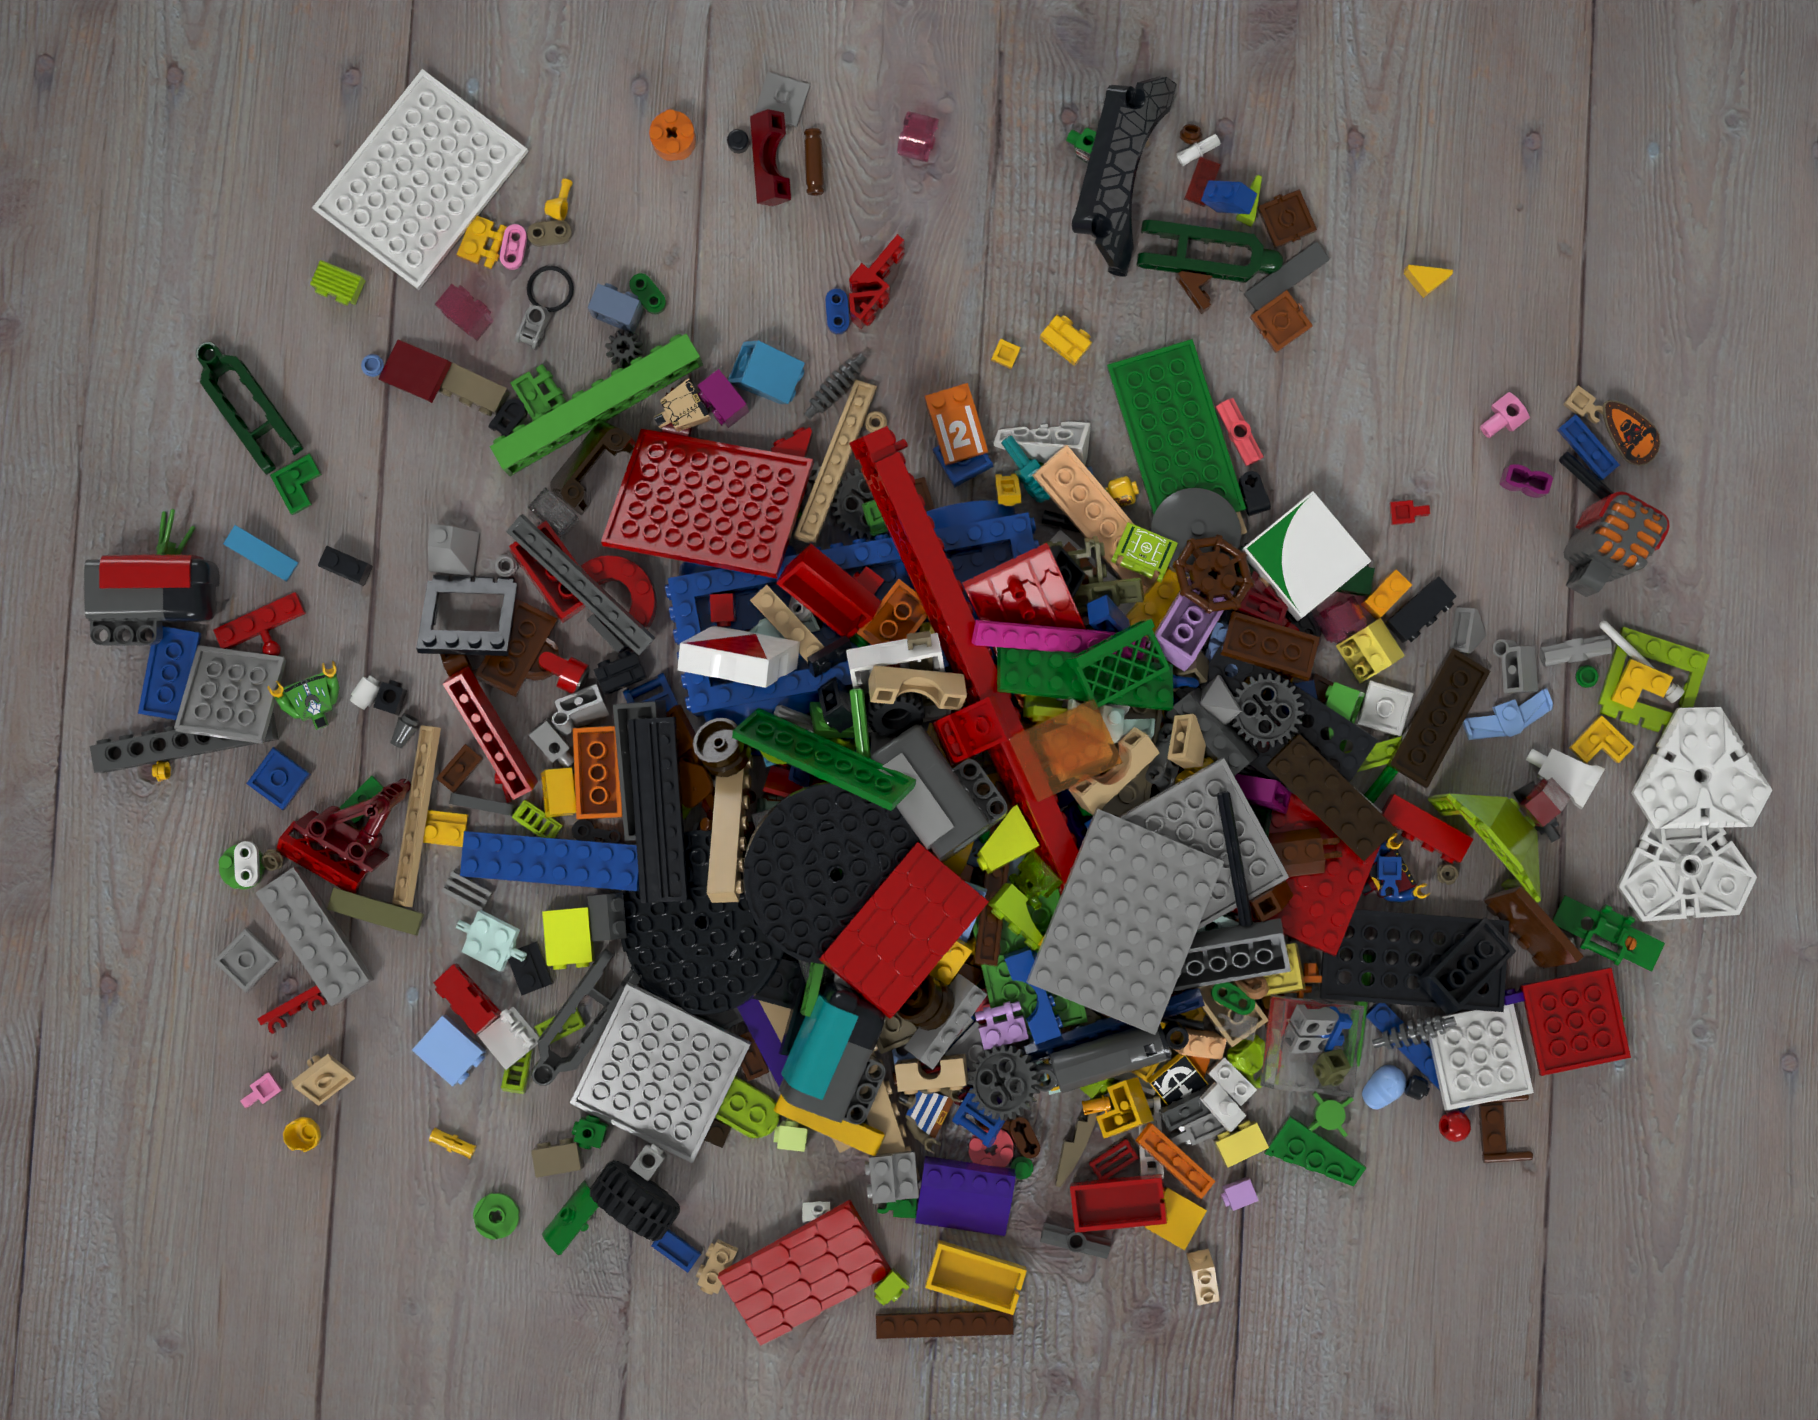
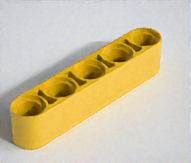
(855, 1135)

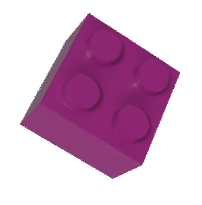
(723, 398)

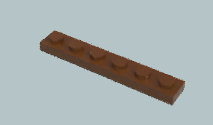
(943, 1324)

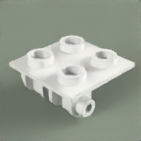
(509, 1037)

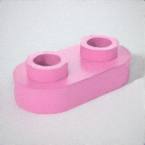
(513, 248)

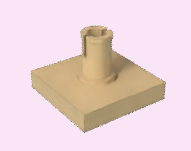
(322, 1078)

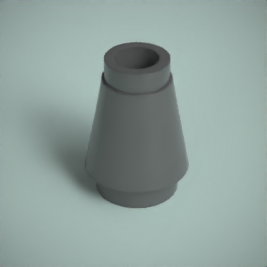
(404, 730)

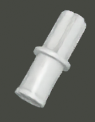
(1197, 150)

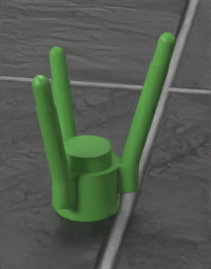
(166, 547)

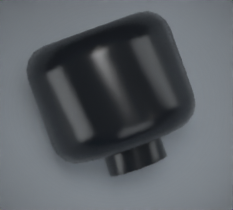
(738, 141)
(1416, 1087)

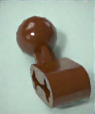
(1017, 1137)

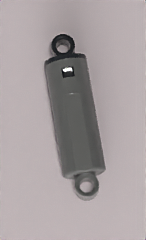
(1109, 1057)

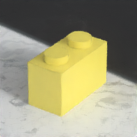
(1240, 1143)

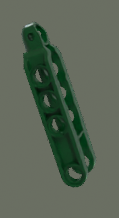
(1262, 260)
(217, 364)

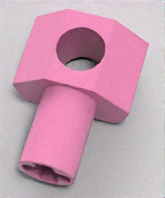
(1501, 417)

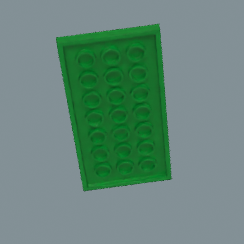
(1173, 424)

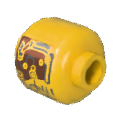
(1123, 491)

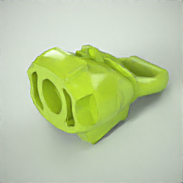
(1248, 1058)

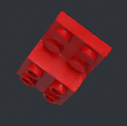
(869, 287)
(972, 730)

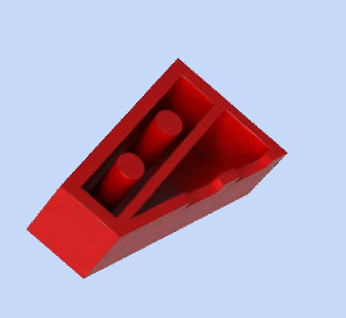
(466, 999)

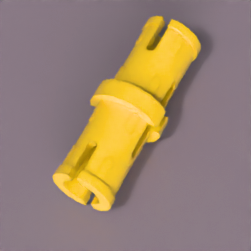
(452, 1143)

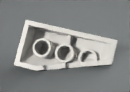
(1046, 442)

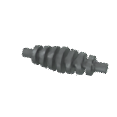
(835, 386)
(1414, 1032)

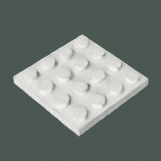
(1480, 1059)

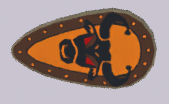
(1631, 433)

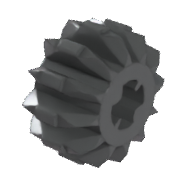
(618, 343)

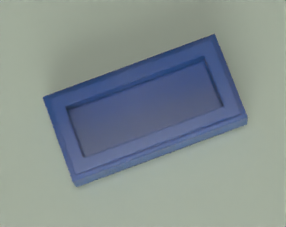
(677, 1250)

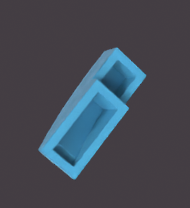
(260, 553)

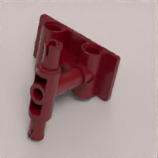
(349, 842)

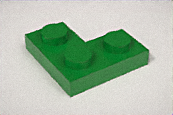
(290, 482)

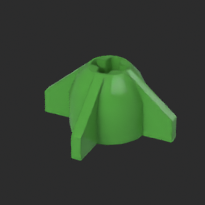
(1329, 1114)

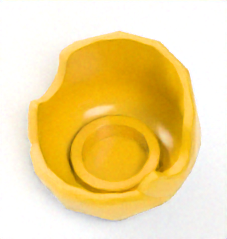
(302, 1134)

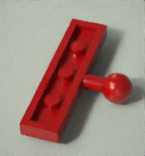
(259, 623)

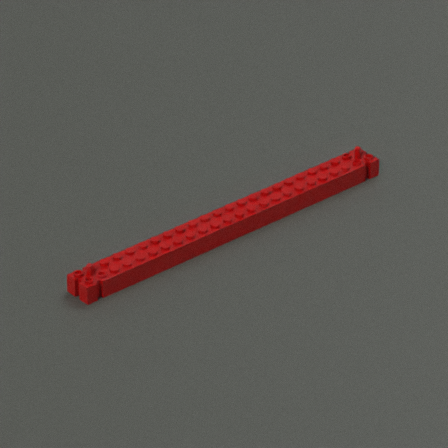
(953, 621)

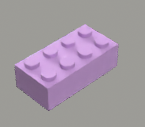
(1185, 630)

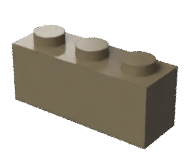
(474, 390)

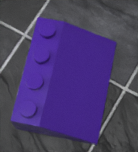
(965, 1196)

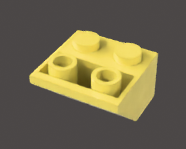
(1370, 650)

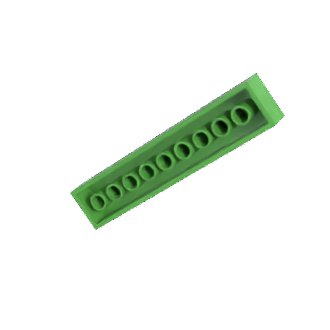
(596, 405)

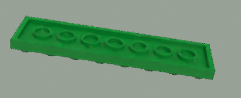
(1050, 676)
(824, 759)

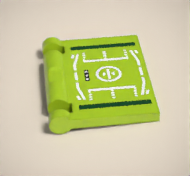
(1144, 551)

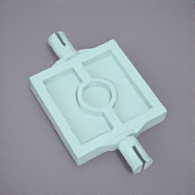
(491, 940)

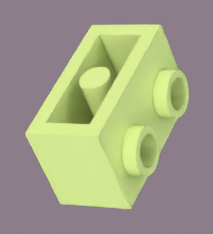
(791, 1135)

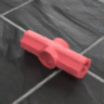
(1245, 445)

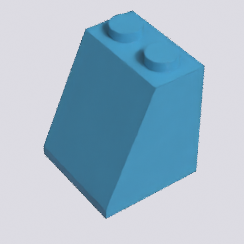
(766, 372)

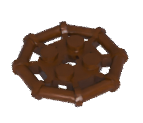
(1216, 562)

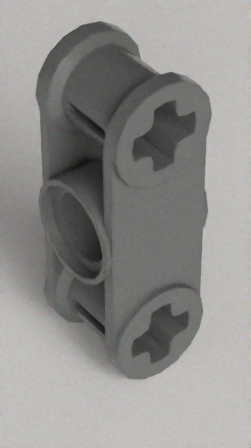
(1161, 767)

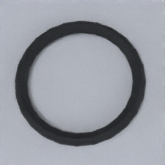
(554, 268)

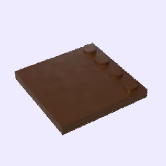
(1533, 928)

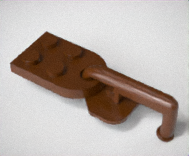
(694, 777)

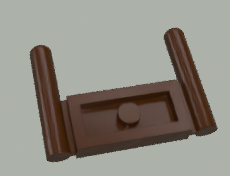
(1493, 1132)

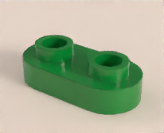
(647, 293)
(1232, 998)

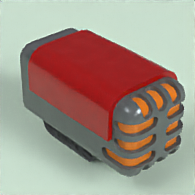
(1613, 541)

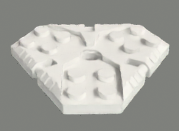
(1729, 789)
(1659, 884)

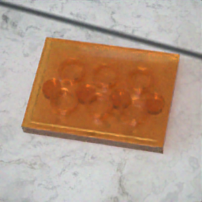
(1065, 750)

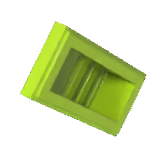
(1248, 219)
(534, 809)
(505, 1086)

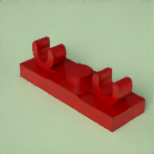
(292, 1007)

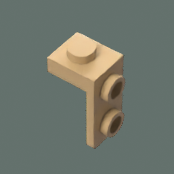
(1203, 1276)

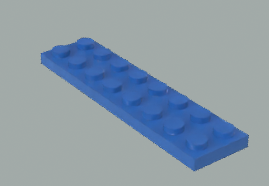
(550, 861)

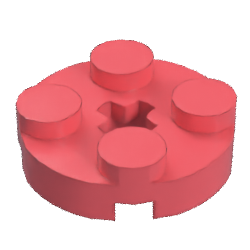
(1003, 1153)

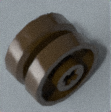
(718, 750)
(928, 1005)

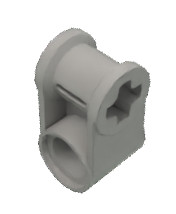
(532, 328)

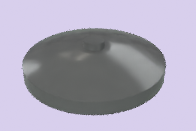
(1196, 515)

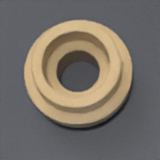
(875, 415)

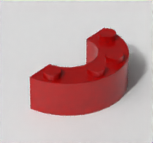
(624, 571)

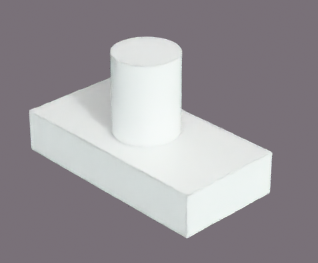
(1222, 1107)

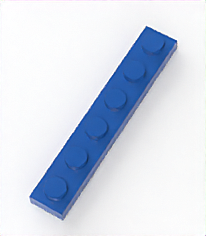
(1419, 1055)

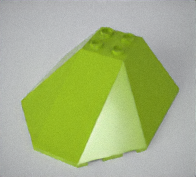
(1503, 830)

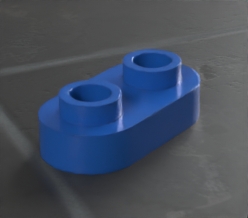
(837, 310)

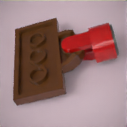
(532, 656)

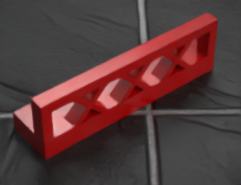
(319, 861)

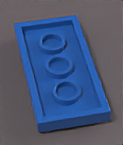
(168, 673)

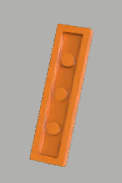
(1175, 1160)

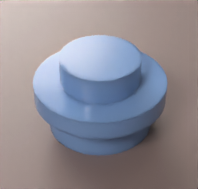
(372, 365)

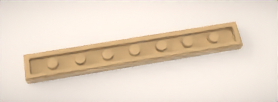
(835, 462)
(416, 816)

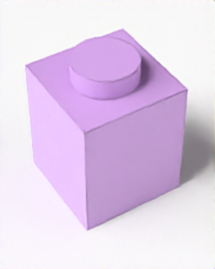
(1239, 1194)

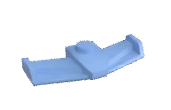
(1509, 717)

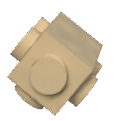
(720, 1257)

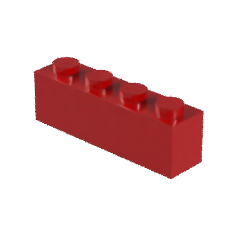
(1426, 829)

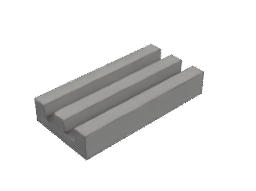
(449, 882)

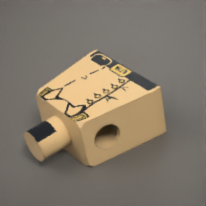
(682, 408)

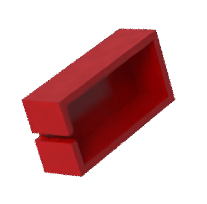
(829, 592)
(1118, 1203)

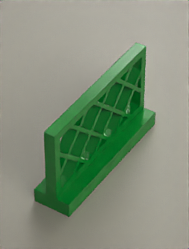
(1116, 643)

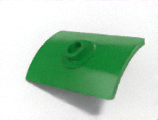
(570, 1219)

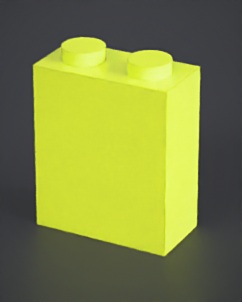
(568, 938)

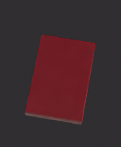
(415, 371)

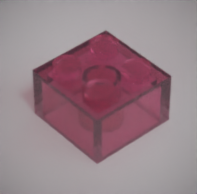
(464, 312)

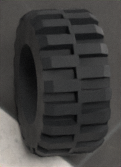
(634, 1201)

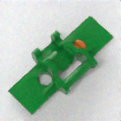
(1613, 927)

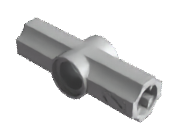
(1575, 650)

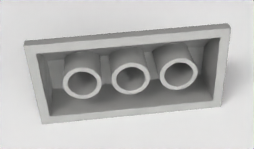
(932, 1044)

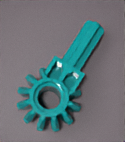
(1026, 469)

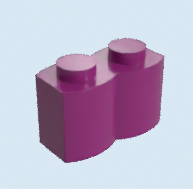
(1531, 483)

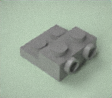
(892, 1177)

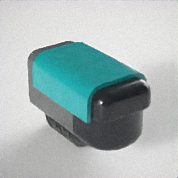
(834, 1056)

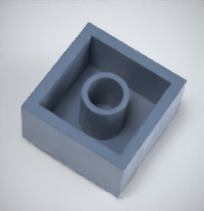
(615, 307)

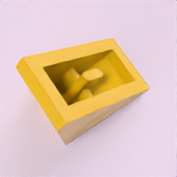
(1426, 278)

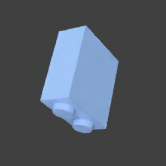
(450, 1051)

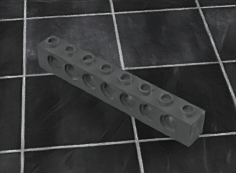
(104, 760)

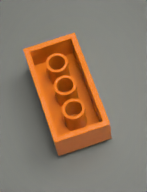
(596, 773)

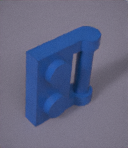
(666, 695)
(970, 1107)

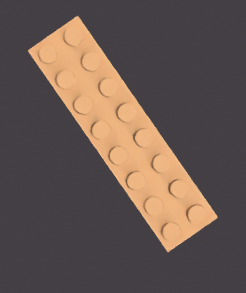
(1087, 506)

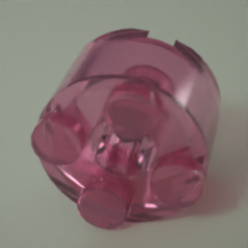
(917, 137)
(1341, 619)

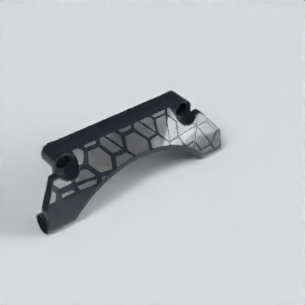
(1109, 180)

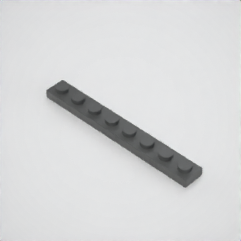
(580, 584)

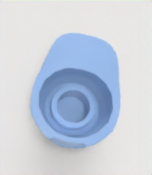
(1384, 1087)

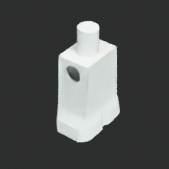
(1572, 775)

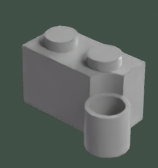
(1517, 666)
(579, 709)

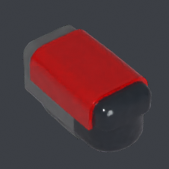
(144, 592)

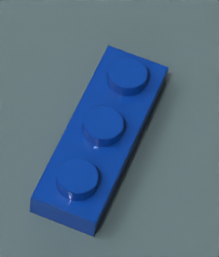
(1588, 447)

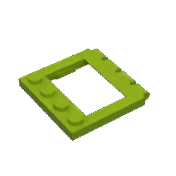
(1660, 651)

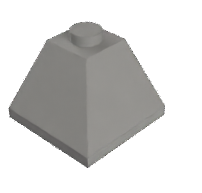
(452, 550)

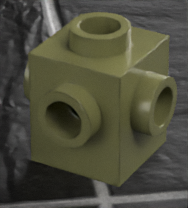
(1331, 1067)

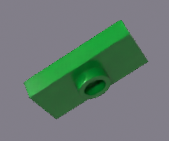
(364, 792)

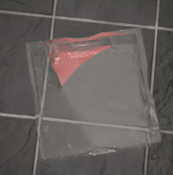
(1294, 1070)

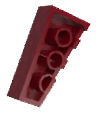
(1544, 802)

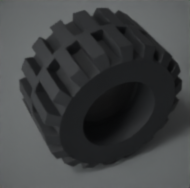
(896, 717)

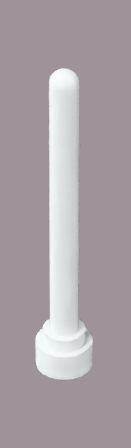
(1674, 691)

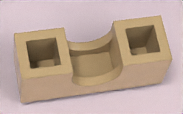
(912, 1077)

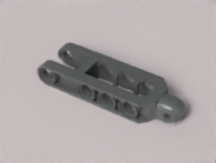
(550, 1063)

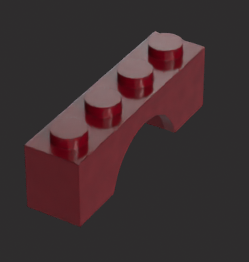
(766, 134)

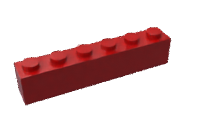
(490, 732)

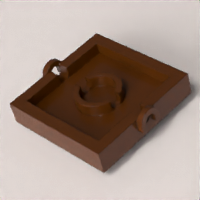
(1287, 218)

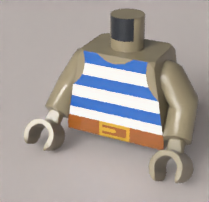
(927, 1113)

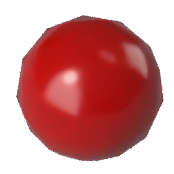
(1454, 1126)

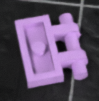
(1003, 1031)

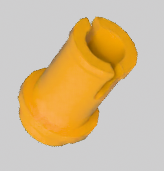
(1096, 1105)

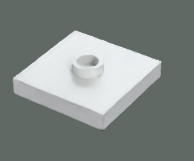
(1384, 708)

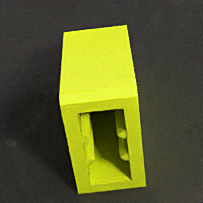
(1007, 843)

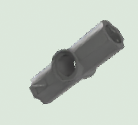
(1090, 1243)

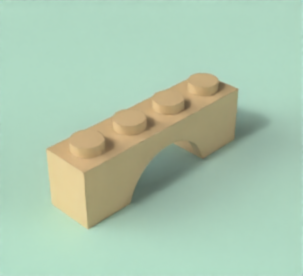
(786, 621)
(943, 688)
(1135, 752)

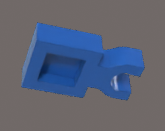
(1389, 870)

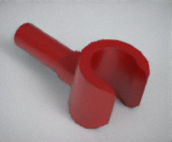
(507, 795)

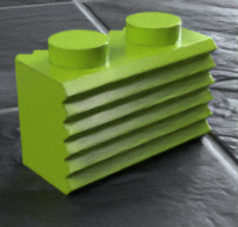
(337, 282)

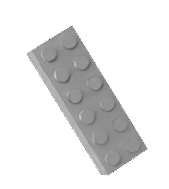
(314, 936)

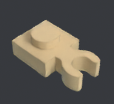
(1581, 403)

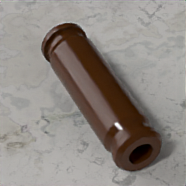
(814, 161)

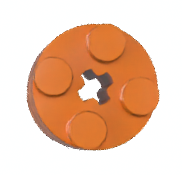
(672, 123)

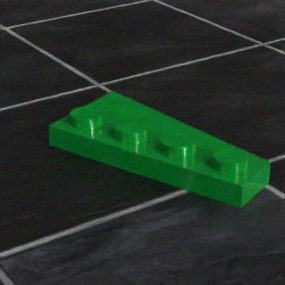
(1306, 1148)

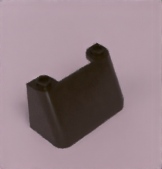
(567, 480)

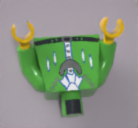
(310, 697)

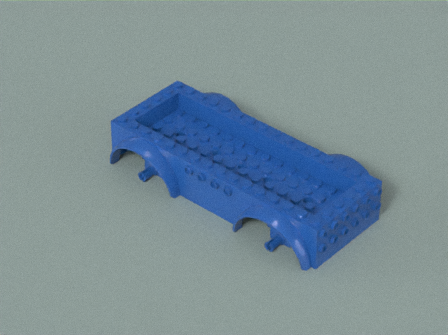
(960, 526)

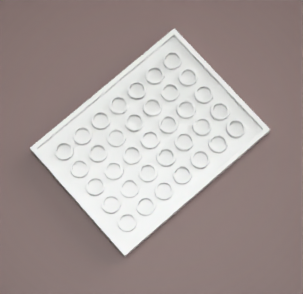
(420, 179)

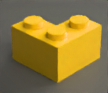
(1129, 1109)

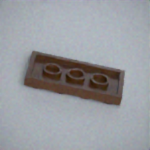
(1270, 646)

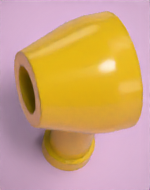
(558, 207)

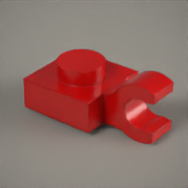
(1404, 512)

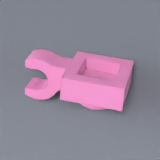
(263, 1090)

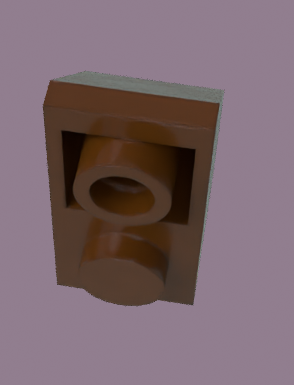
(1270, 901)

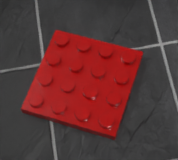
(1575, 1021)

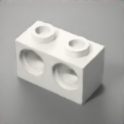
(1231, 1080)

